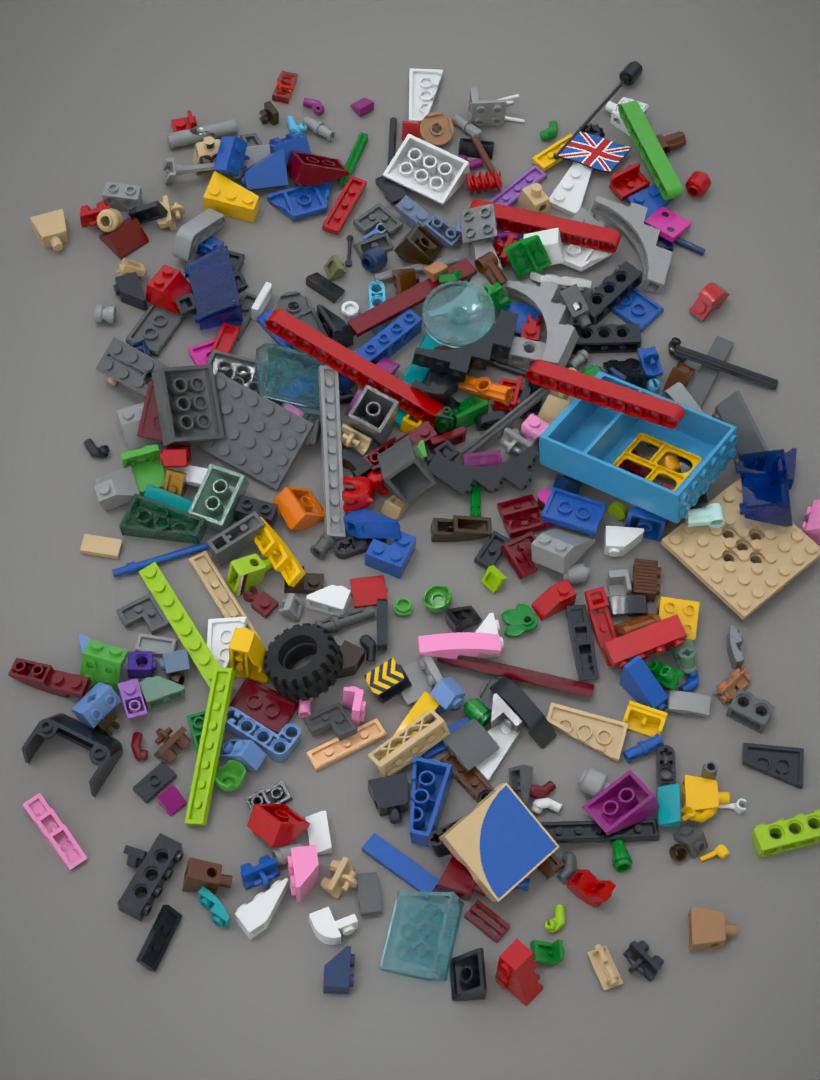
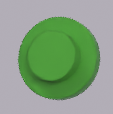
(403, 607)

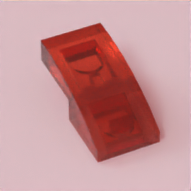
(285, 87)

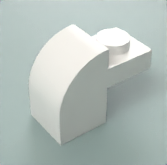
(329, 930)

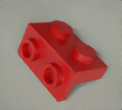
(628, 182)
(517, 387)

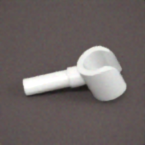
(735, 806)

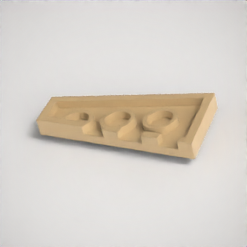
(593, 730)

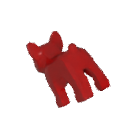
(363, 490)

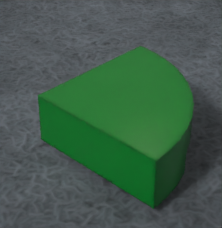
(456, 274)

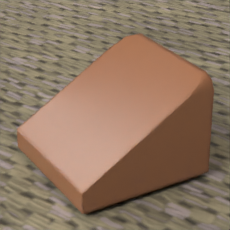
(435, 270)

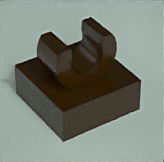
(269, 114)
(106, 722)

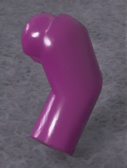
(316, 105)
(474, 163)
(504, 234)

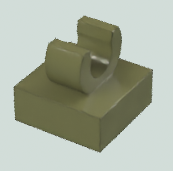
(334, 267)

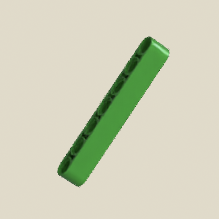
(650, 150)

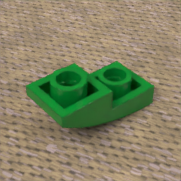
(196, 725)

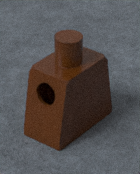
(206, 874)

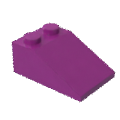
(622, 804)

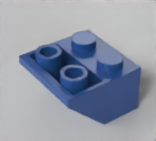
(293, 142)

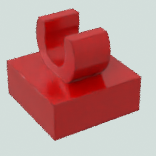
(410, 127)

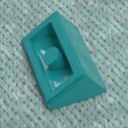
(669, 803)

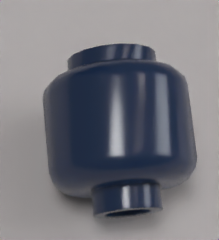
(374, 259)

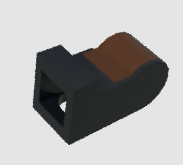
(355, 462)

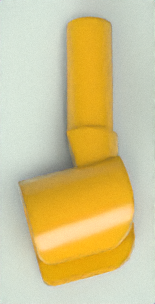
(720, 850)

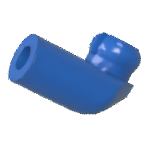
(692, 682)

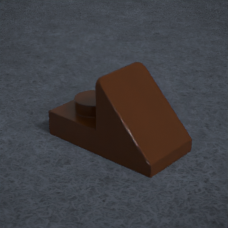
(681, 374)

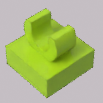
(493, 579)

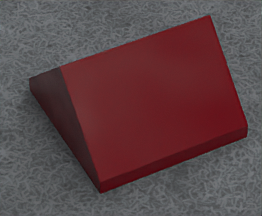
(126, 238)

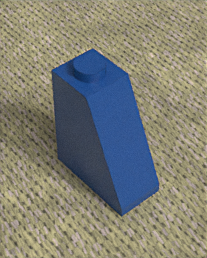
(267, 172)
(642, 685)

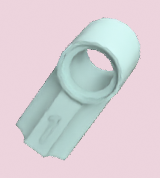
(710, 515)

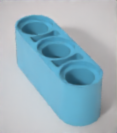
(376, 296)

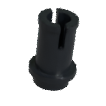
(346, 397)

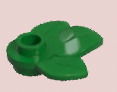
(517, 620)

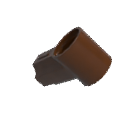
(671, 141)
(489, 267)

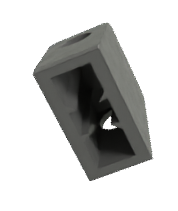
(574, 300)

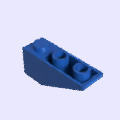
(368, 524)

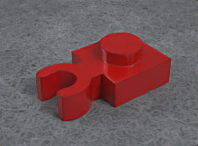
(531, 329)

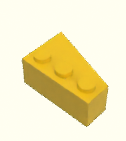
(231, 199)
(247, 655)

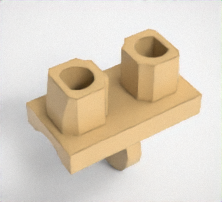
(173, 211)
(353, 438)
(342, 878)

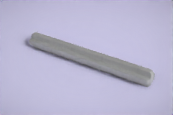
(388, 276)

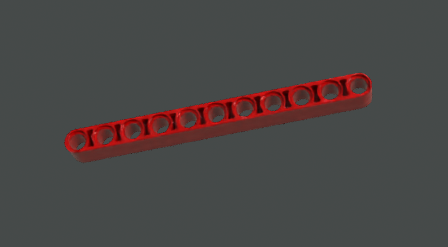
(352, 365)

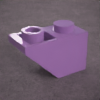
(132, 699)

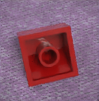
(166, 287)
(276, 824)

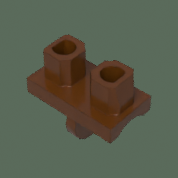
(178, 738)

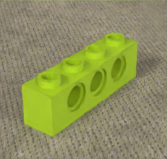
(767, 846)

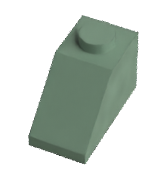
(160, 692)

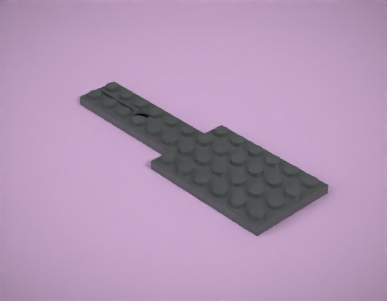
(257, 432)

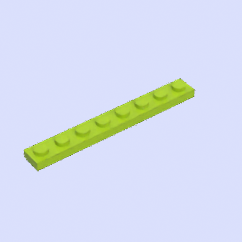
(180, 621)
(210, 747)

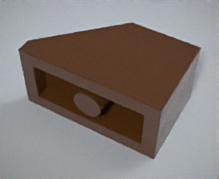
(404, 279)

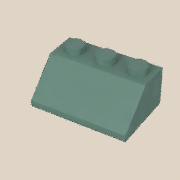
(219, 497)

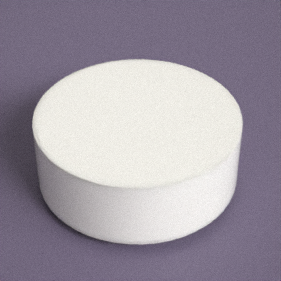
(350, 310)

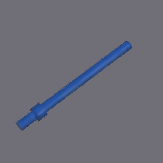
(132, 567)

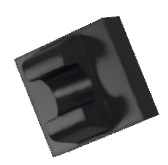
(134, 856)

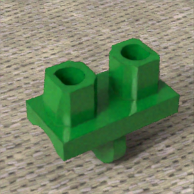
(494, 291)
(665, 675)

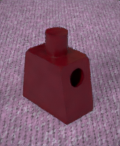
(458, 880)

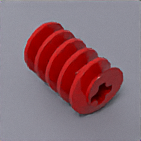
(483, 182)

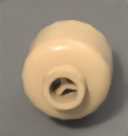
(109, 220)

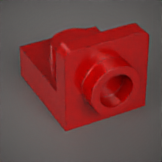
(184, 123)

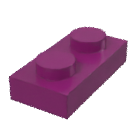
(480, 459)

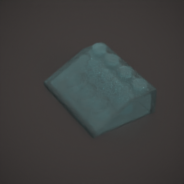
(287, 376)
(422, 934)

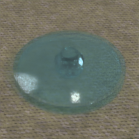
(458, 313)

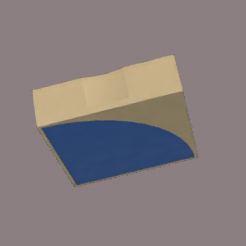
(499, 842)

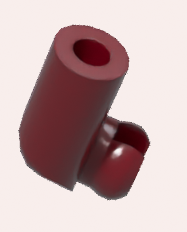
(136, 747)
(541, 791)

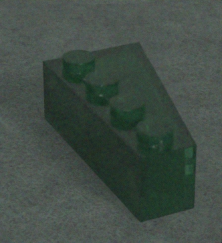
(160, 521)

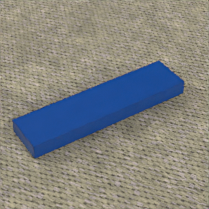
(400, 864)

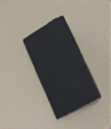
(467, 148)
(324, 286)

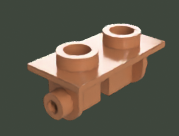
(737, 678)

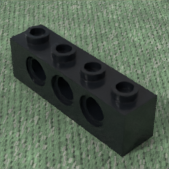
(630, 278)
(616, 338)
(162, 848)

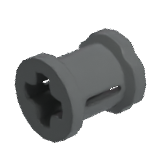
(322, 546)

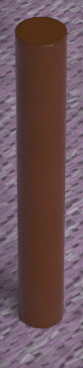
(483, 154)

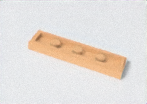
(336, 750)

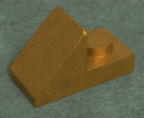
(175, 482)

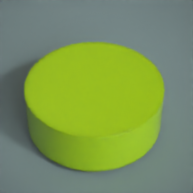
(617, 510)

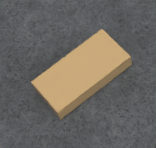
(101, 546)

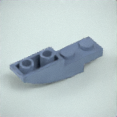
(433, 224)

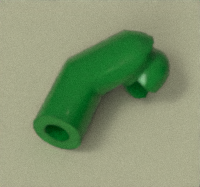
(550, 132)

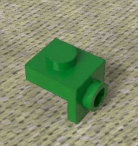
(547, 953)

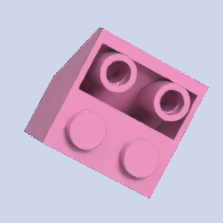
(303, 870)

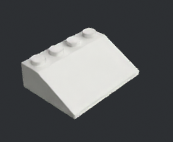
(427, 169)

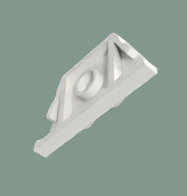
(581, 257)

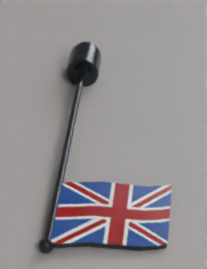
(592, 149)

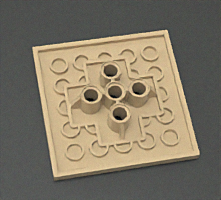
(744, 558)

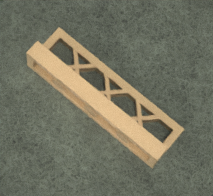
(416, 745)

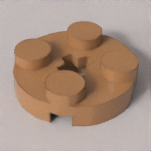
(441, 121)

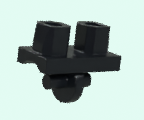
(642, 961)

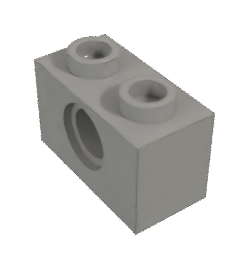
(518, 353)

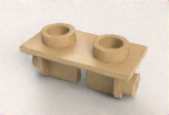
(604, 967)

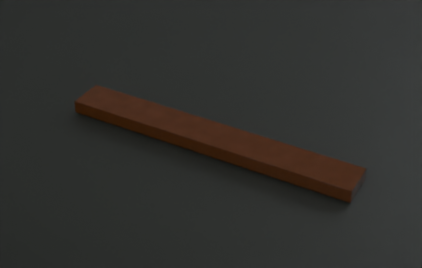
(474, 783)

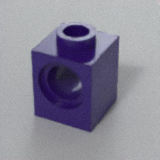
(138, 658)

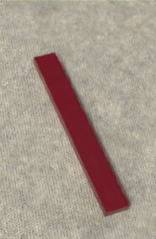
(402, 302)
(521, 674)

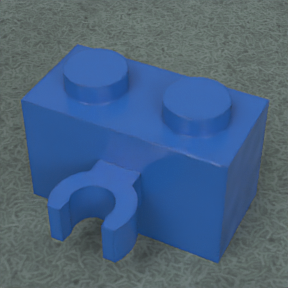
(231, 156)

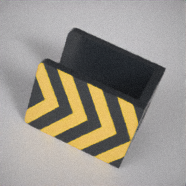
(387, 680)

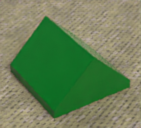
(468, 411)

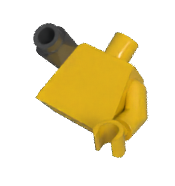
(702, 795)

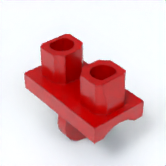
(89, 216)
(499, 246)

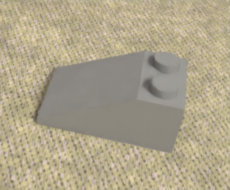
(560, 548)

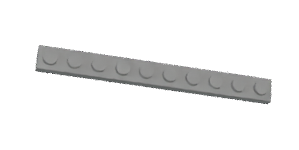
(331, 452)

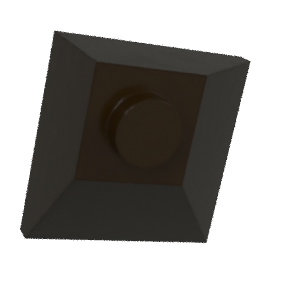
(418, 246)

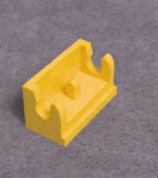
(644, 719)

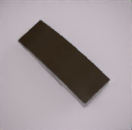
(460, 528)

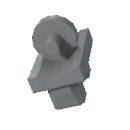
(514, 441)

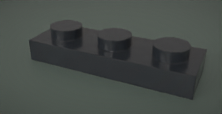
(159, 938)

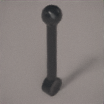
(348, 263)

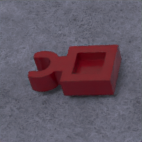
(262, 603)

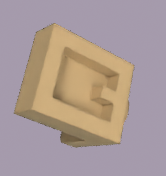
(130, 266)

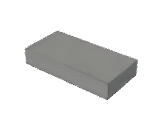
(155, 644)

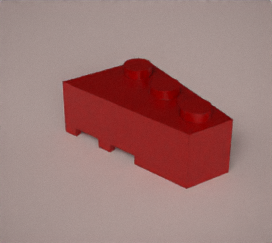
(517, 972)

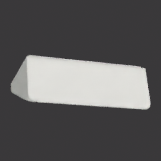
(319, 832)

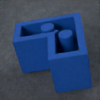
(391, 558)

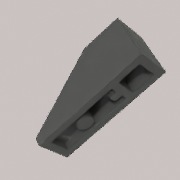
(235, 538)

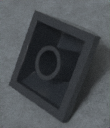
(335, 326)

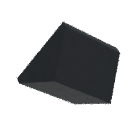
(468, 976)

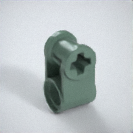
(685, 657)

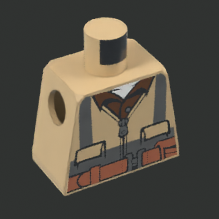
(206, 152)

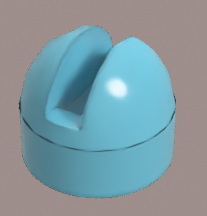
(650, 385)

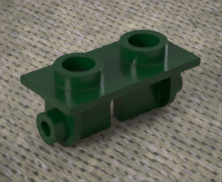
(444, 421)

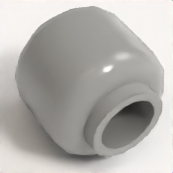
(593, 782)

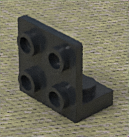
(631, 369)

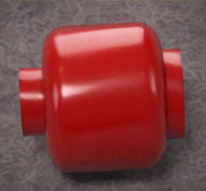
(698, 184)

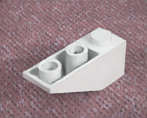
(257, 915)

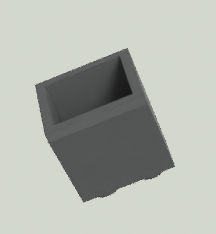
(405, 470)

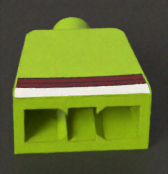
(247, 572)

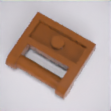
(636, 623)

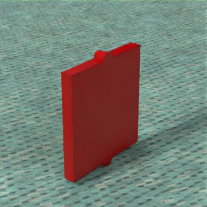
(367, 591)

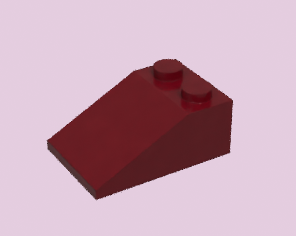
(314, 169)

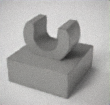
(292, 606)

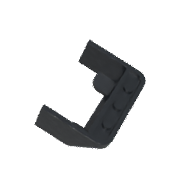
(103, 749)

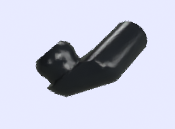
(672, 344)
(370, 647)

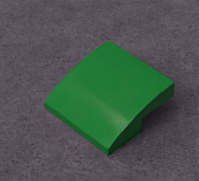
(527, 256)

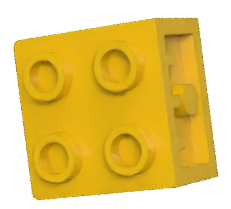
(686, 610)

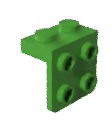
(145, 466)
(103, 663)

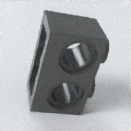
(748, 714)

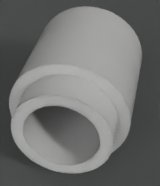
(576, 574)

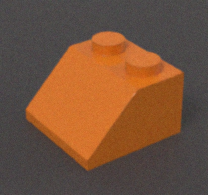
(299, 508)

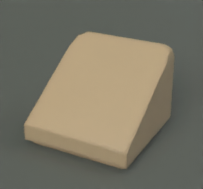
(394, 507)

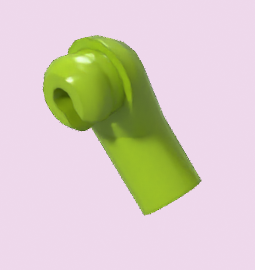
(558, 921)

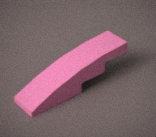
(460, 643)
(54, 831)

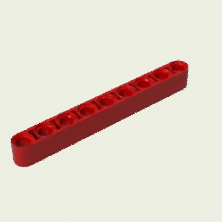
(571, 231)
(605, 394)

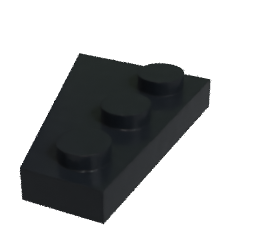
(775, 761)

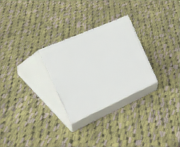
(552, 244)

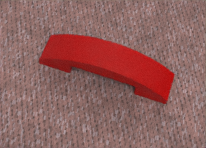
(600, 618)

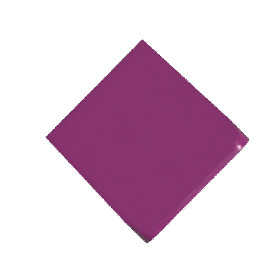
(363, 106)
(171, 800)

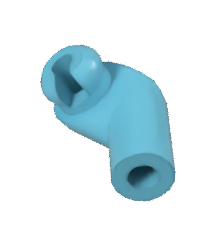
(293, 127)

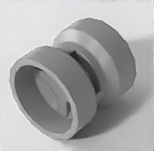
(107, 314)

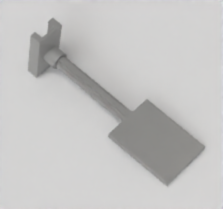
(255, 154)

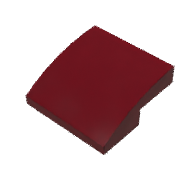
(521, 516)

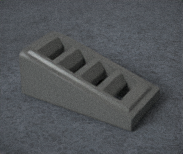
(520, 779)

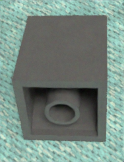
(374, 414)

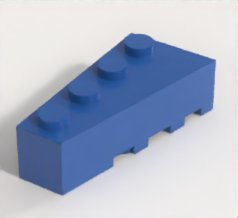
(428, 796)

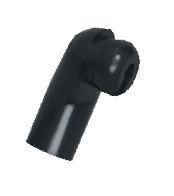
(100, 452)

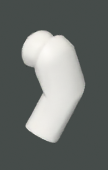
(540, 804)

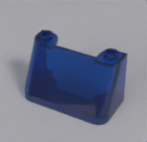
(214, 289)
(765, 487)

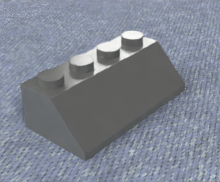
(735, 412)

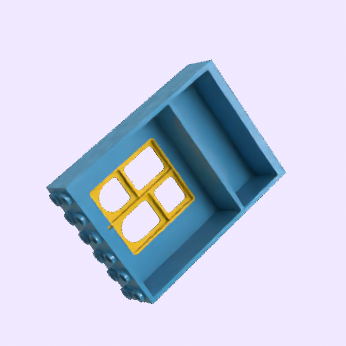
(594, 440)

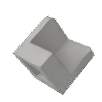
(618, 582)

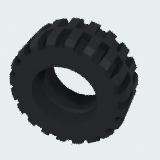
(313, 677)

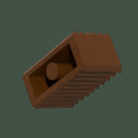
(645, 578)

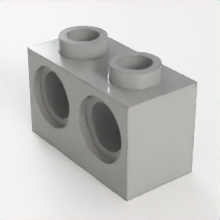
(122, 196)

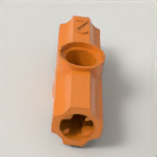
(486, 389)

